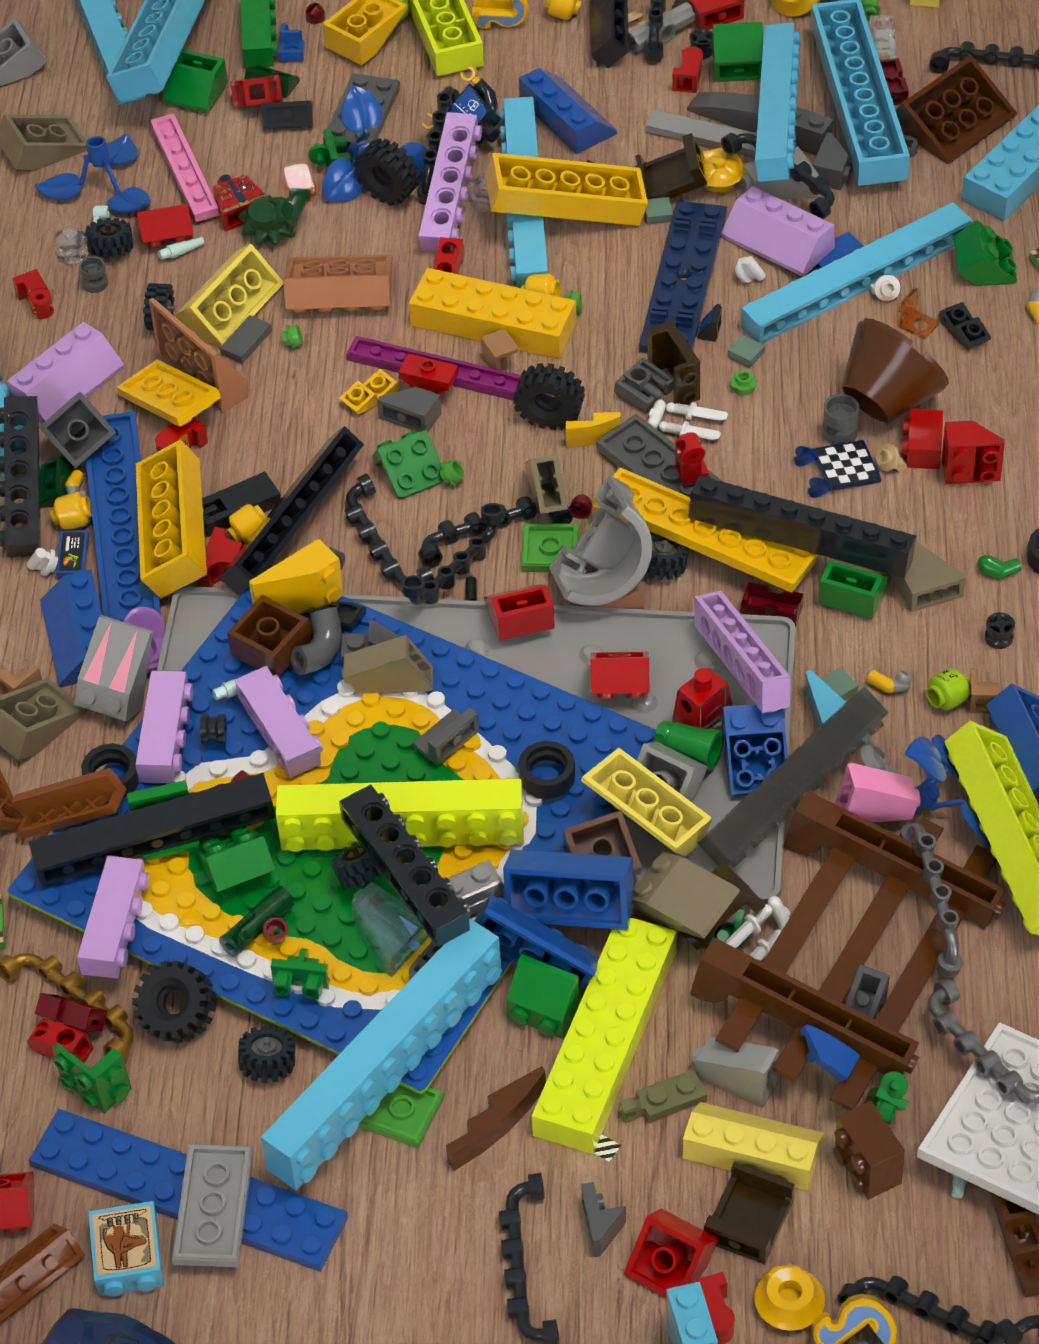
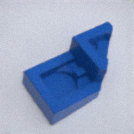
(291, 44)
(829, 1053)

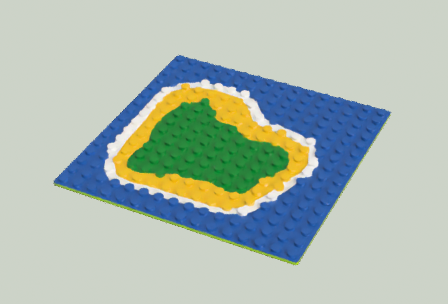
(362, 742)

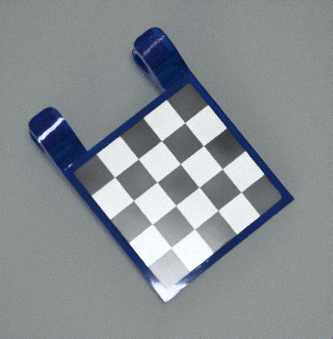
(840, 466)

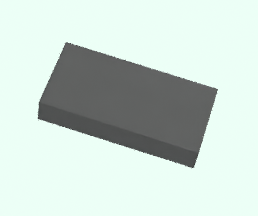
(245, 339)

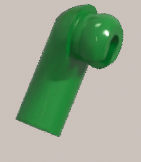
(997, 568)

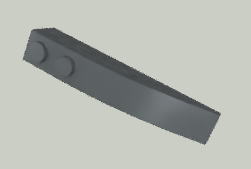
(742, 113)

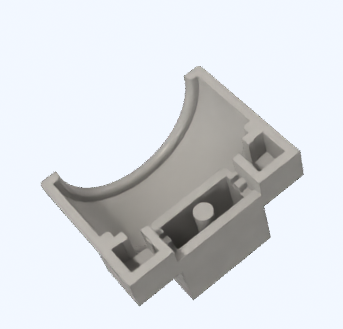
(613, 543)

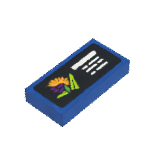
(72, 552)

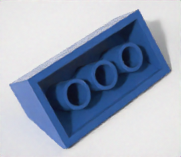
(564, 110)
(70, 619)
(1017, 717)
(570, 888)
(524, 935)

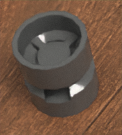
(840, 419)

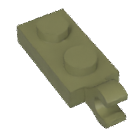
(664, 1098)

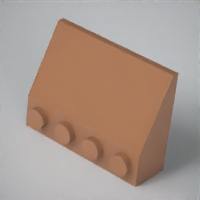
(338, 282)
(188, 353)

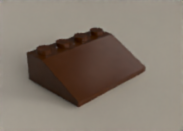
(954, 111)

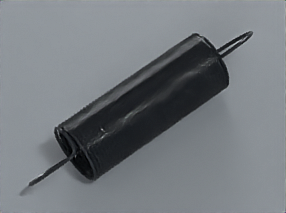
(471, 588)

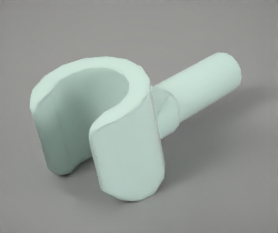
(100, 212)

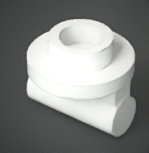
(748, 270)
(885, 288)
(43, 561)

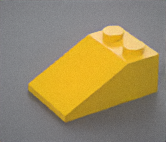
(362, 28)
(302, 580)

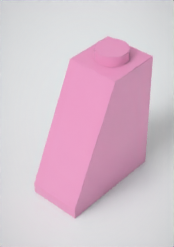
(877, 794)

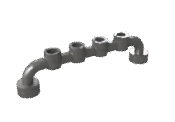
(949, 961)
(966, 1041)

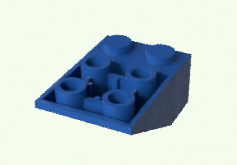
(752, 745)

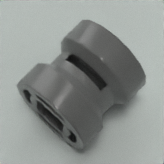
(93, 274)

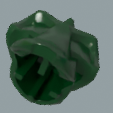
(274, 216)

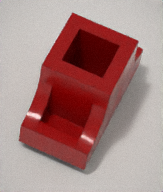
(256, 90)
(428, 373)
(218, 556)

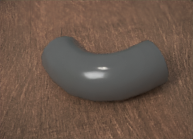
(323, 646)

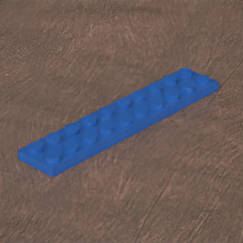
(115, 519)
(147, 1172)

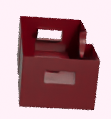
(895, 80)
(771, 604)
(71, 1012)

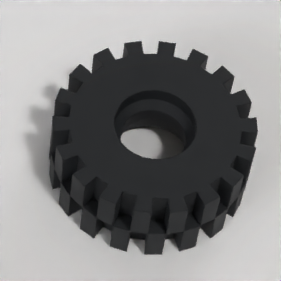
(386, 171)
(545, 409)
(155, 992)

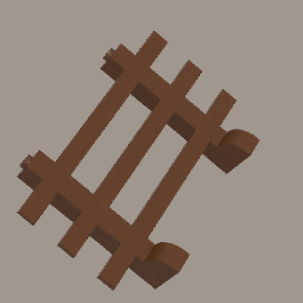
(770, 990)

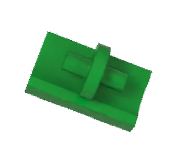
(330, 151)
(300, 972)
(888, 1094)

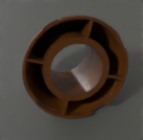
(888, 373)

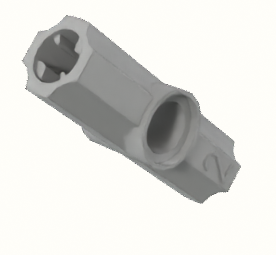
(672, 21)

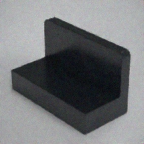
(287, 114)

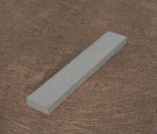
(704, 132)

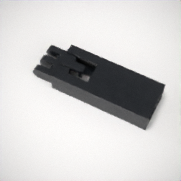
(220, 505)

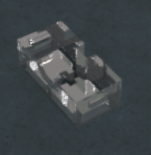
(883, 39)

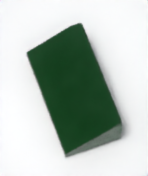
(287, 81)
(53, 480)

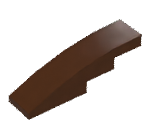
(504, 1112)
(1022, 1241)

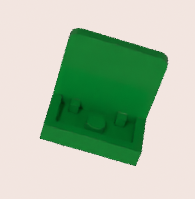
(409, 463)
(151, 796)
(98, 1086)

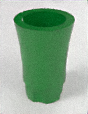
(692, 741)

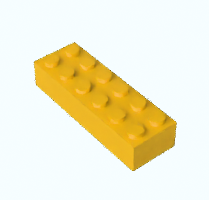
(565, 189)
(480, 307)
(170, 519)

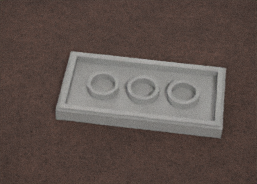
(213, 1205)

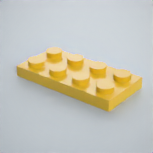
(168, 392)

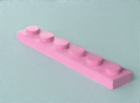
(184, 167)

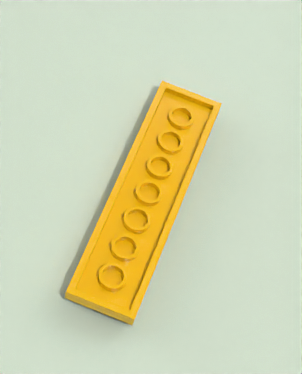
(667, 516)

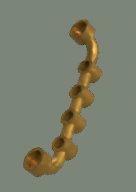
(72, 986)

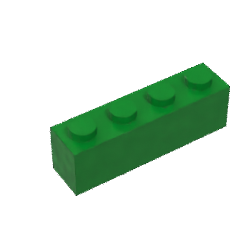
(258, 32)

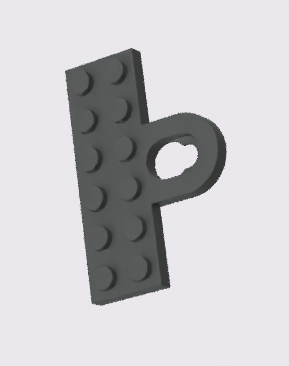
(645, 452)

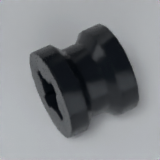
(702, 39)
(1005, 625)
(213, 728)

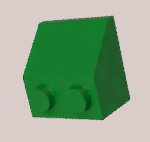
(543, 997)

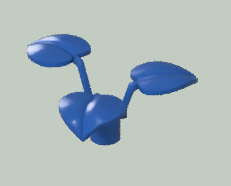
(359, 113)
(99, 155)
(931, 758)

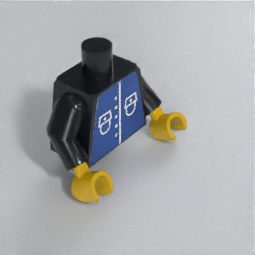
(480, 101)

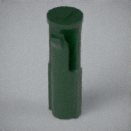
(251, 925)

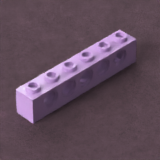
(449, 180)
(742, 652)

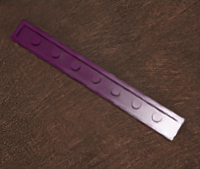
(470, 375)

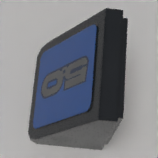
(711, 324)

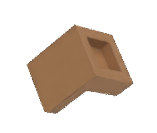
(497, 346)
(11, 682)
(981, 693)

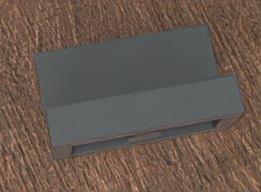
(447, 735)

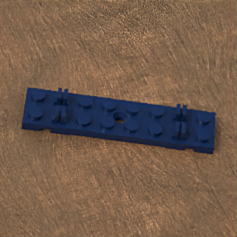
(687, 254)

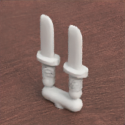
(658, 410)
(752, 925)

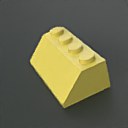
(230, 296)
(649, 801)
(728, 1136)

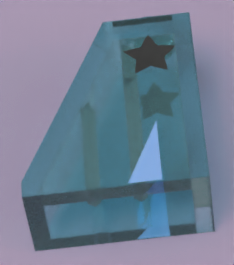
(387, 926)

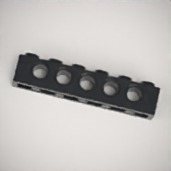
(24, 412)
(374, 826)

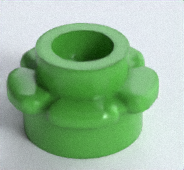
(870, 8)
(575, 296)
(292, 336)
(743, 382)
(452, 472)

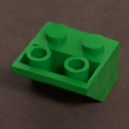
(737, 51)
(195, 81)
(984, 256)
(852, 588)
(235, 858)

